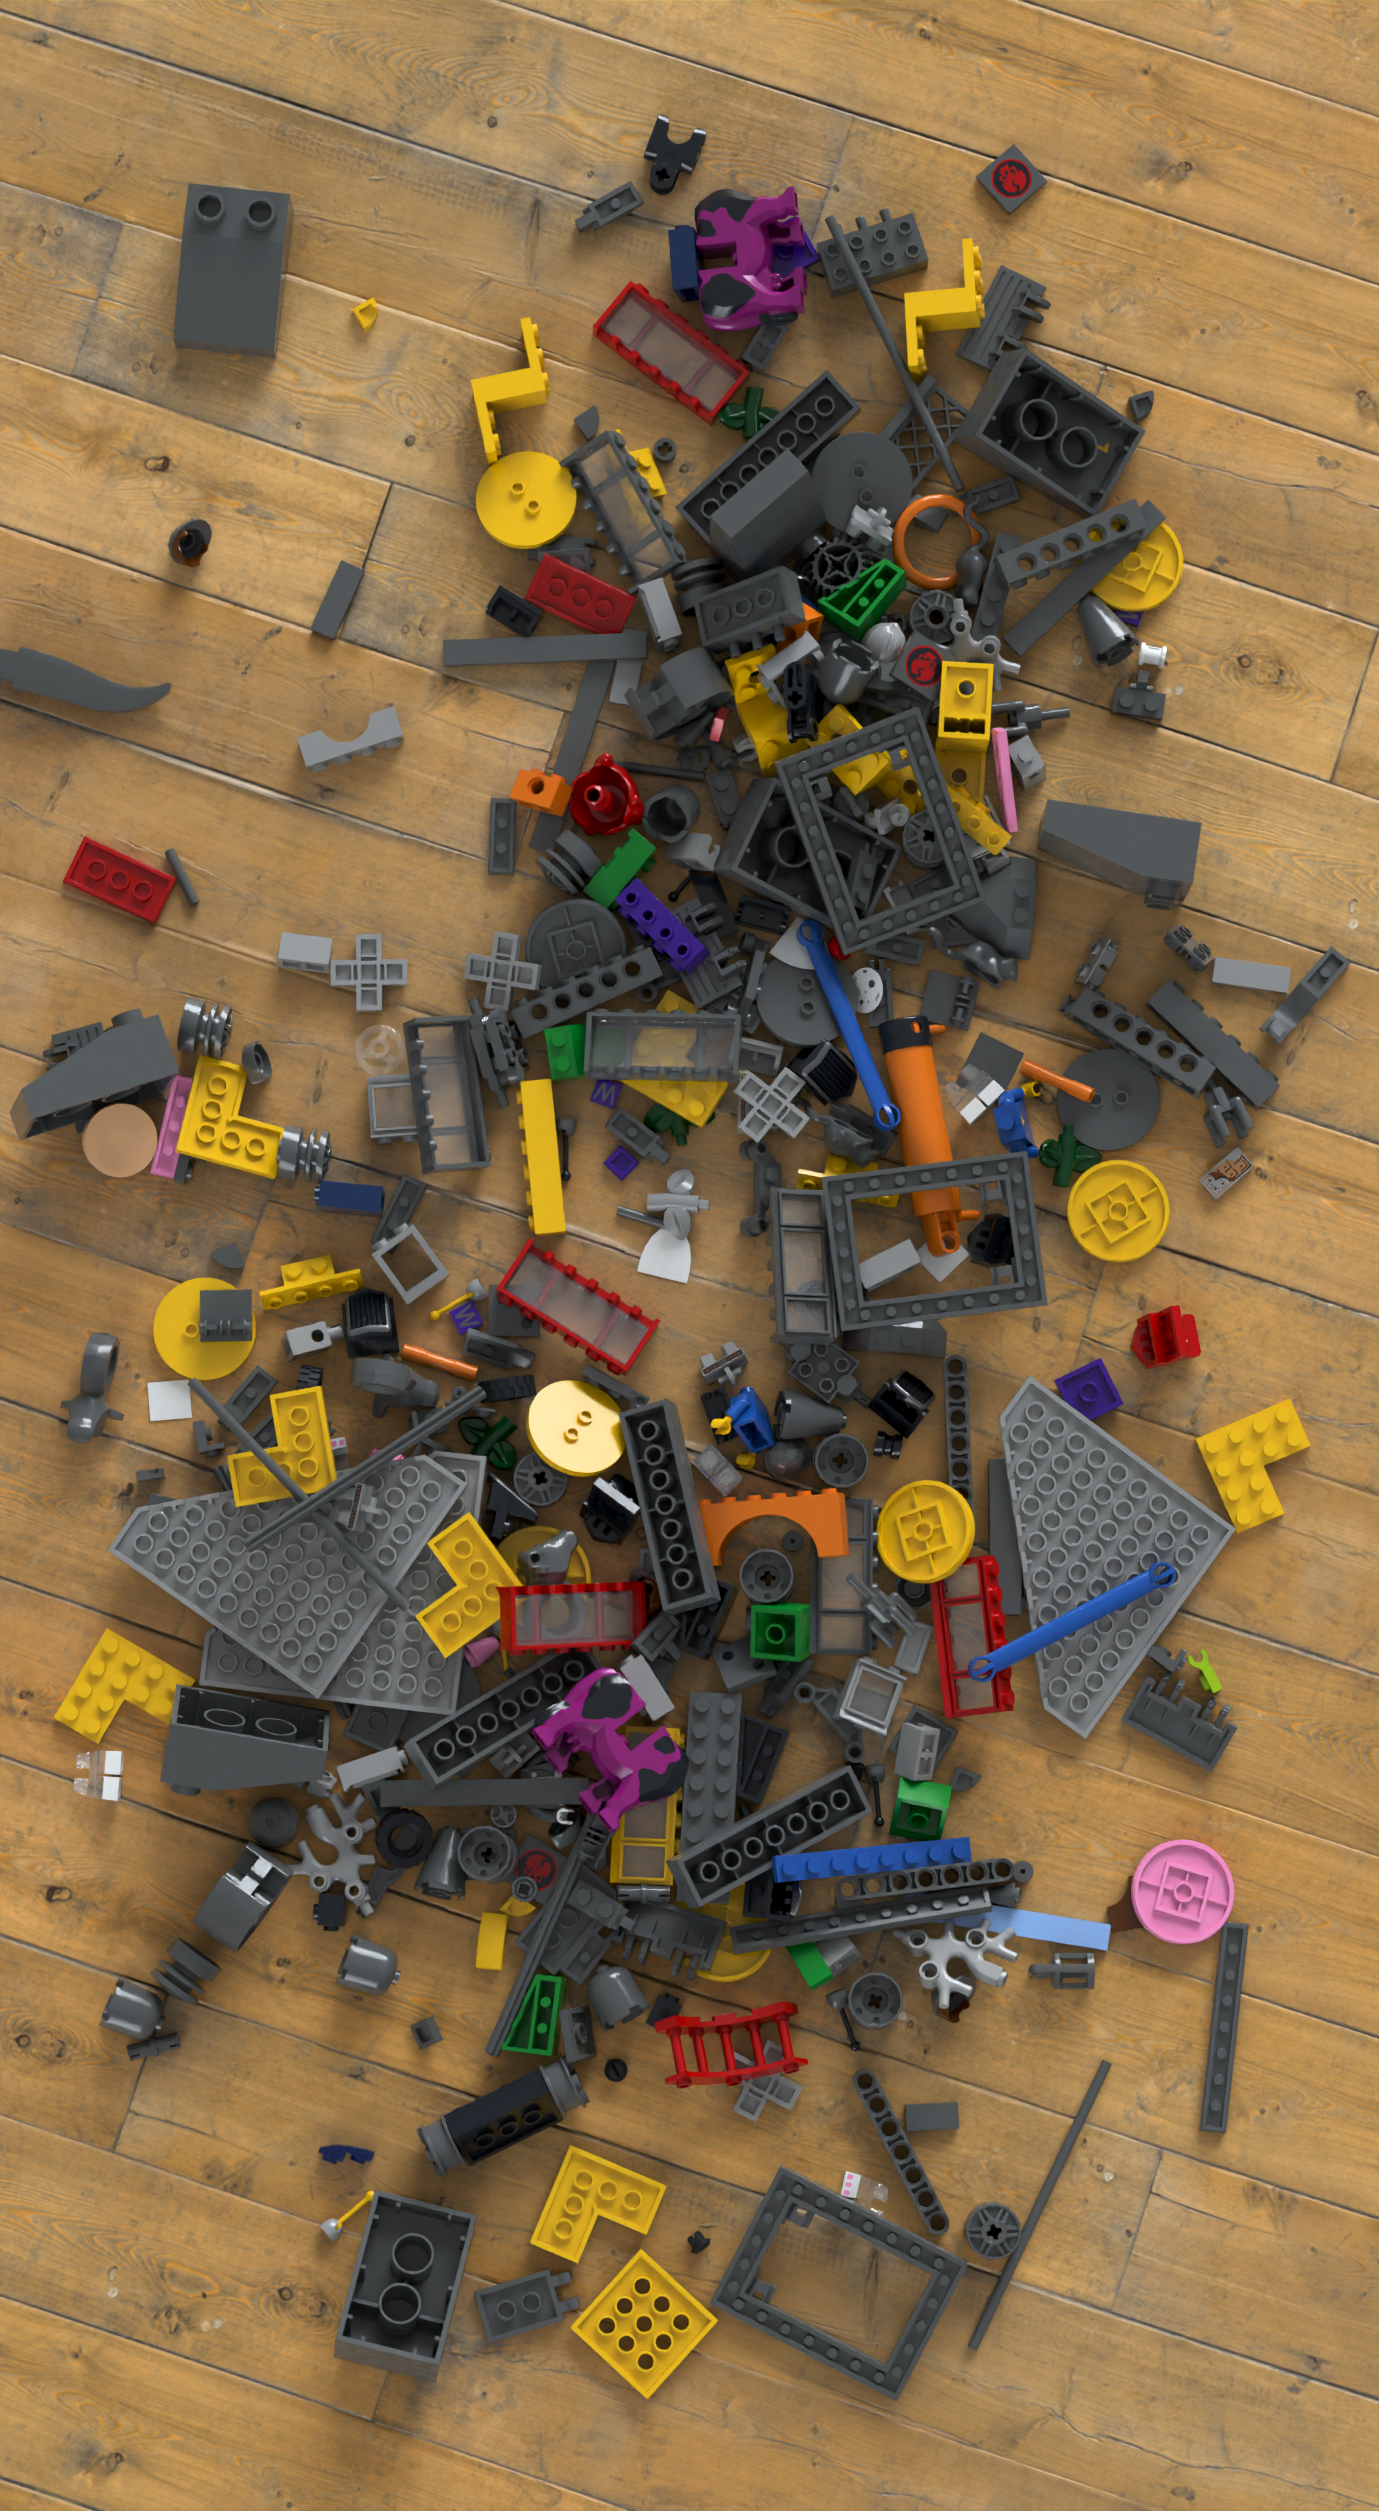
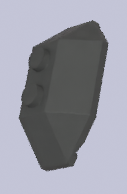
(908, 1339)

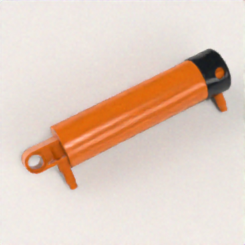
(922, 1125)

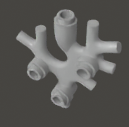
(968, 649)
(349, 1861)
(948, 1947)

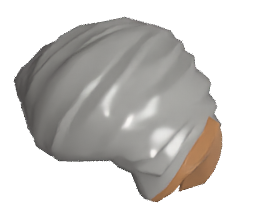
(884, 642)

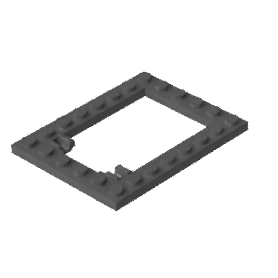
(811, 766)
(1014, 1187)
(741, 2279)

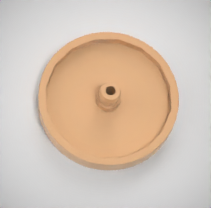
(119, 1139)

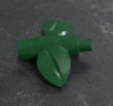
(748, 416)
(661, 1119)
(1067, 1157)
(490, 1440)

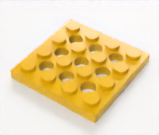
(607, 2344)

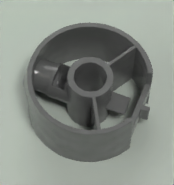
(679, 694)
(243, 1897)

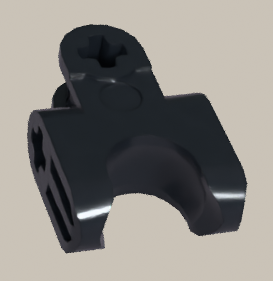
(671, 157)
(803, 702)

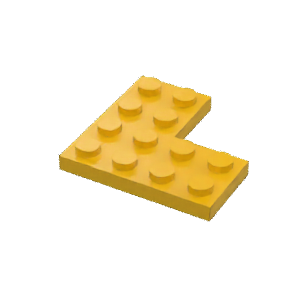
(686, 1098)
(214, 1129)
(301, 1452)
(1238, 1457)
(475, 1600)
(117, 1673)
(592, 2188)

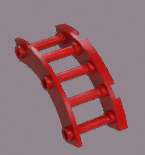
(723, 2026)

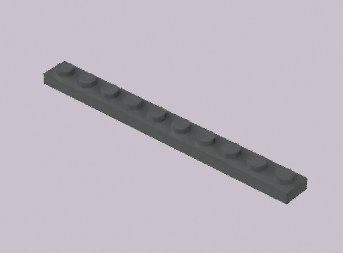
(860, 1919)

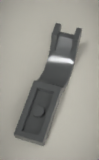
(1305, 995)

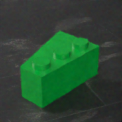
(865, 599)
(621, 870)
(538, 2021)

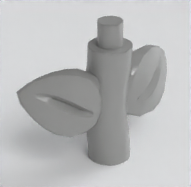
(678, 1203)

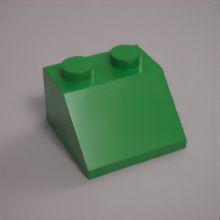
(780, 1631)
(920, 1810)

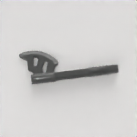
(684, 773)

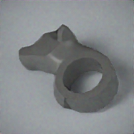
(393, 1384)
(89, 1408)
(548, 1561)

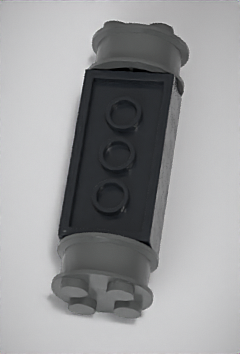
(503, 2117)

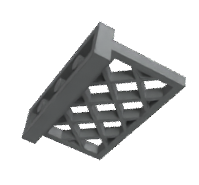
(906, 415)

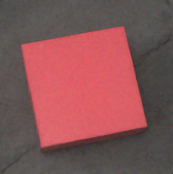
(719, 723)

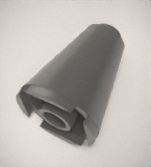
(1104, 632)
(805, 1416)
(441, 1871)

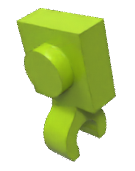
(1208, 1679)

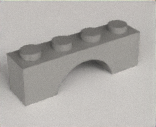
(322, 751)

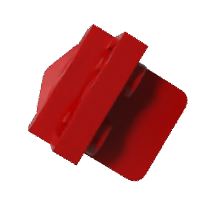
(1165, 1338)

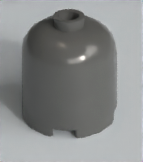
(846, 672)
(671, 813)
(274, 1822)
(368, 1967)
(615, 1996)
(132, 2011)

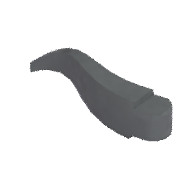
(66, 682)

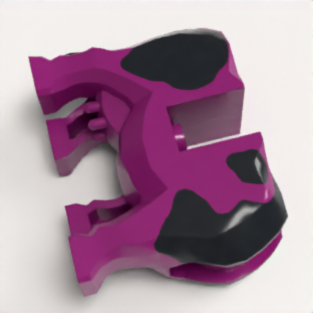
(747, 230)
(588, 1723)

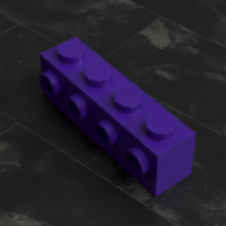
(662, 926)

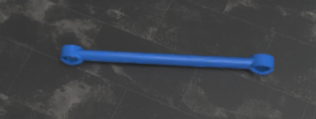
(848, 1025)
(1071, 1622)

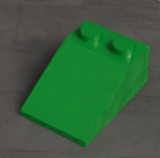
(566, 1052)

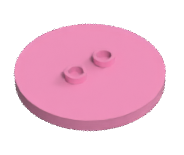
(1182, 1892)

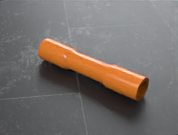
(1072, 1087)
(424, 1357)

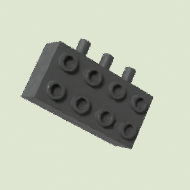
(880, 252)
(749, 611)

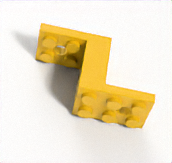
(944, 310)
(510, 390)
(759, 716)
(964, 724)
(871, 769)

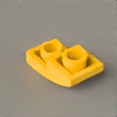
(491, 1941)

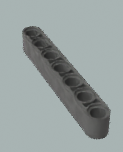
(961, 1431)
(935, 1873)
(909, 2161)

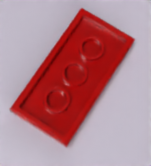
(579, 597)
(120, 880)

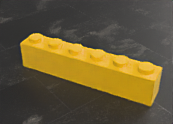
(543, 1158)

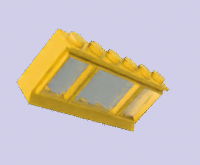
(647, 1832)

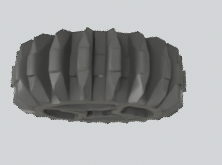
(852, 553)

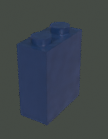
(685, 262)
(350, 1198)

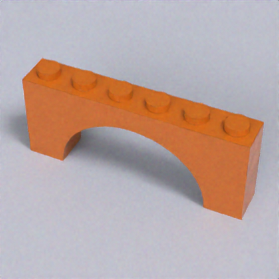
(819, 1514)

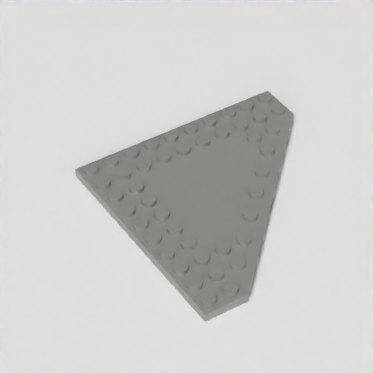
(1085, 1524)
(299, 1594)
(396, 1658)

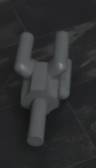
(1025, 717)
(1222, 1109)
(884, 1610)

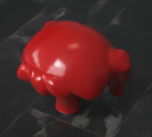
(605, 799)

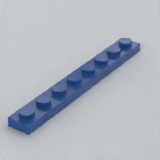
(870, 1859)

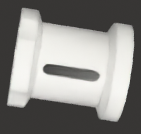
(1152, 655)

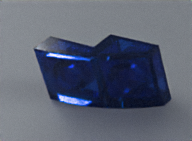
(337, 2152)

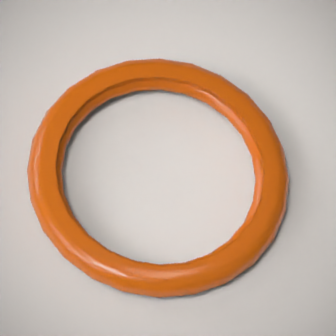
(900, 529)

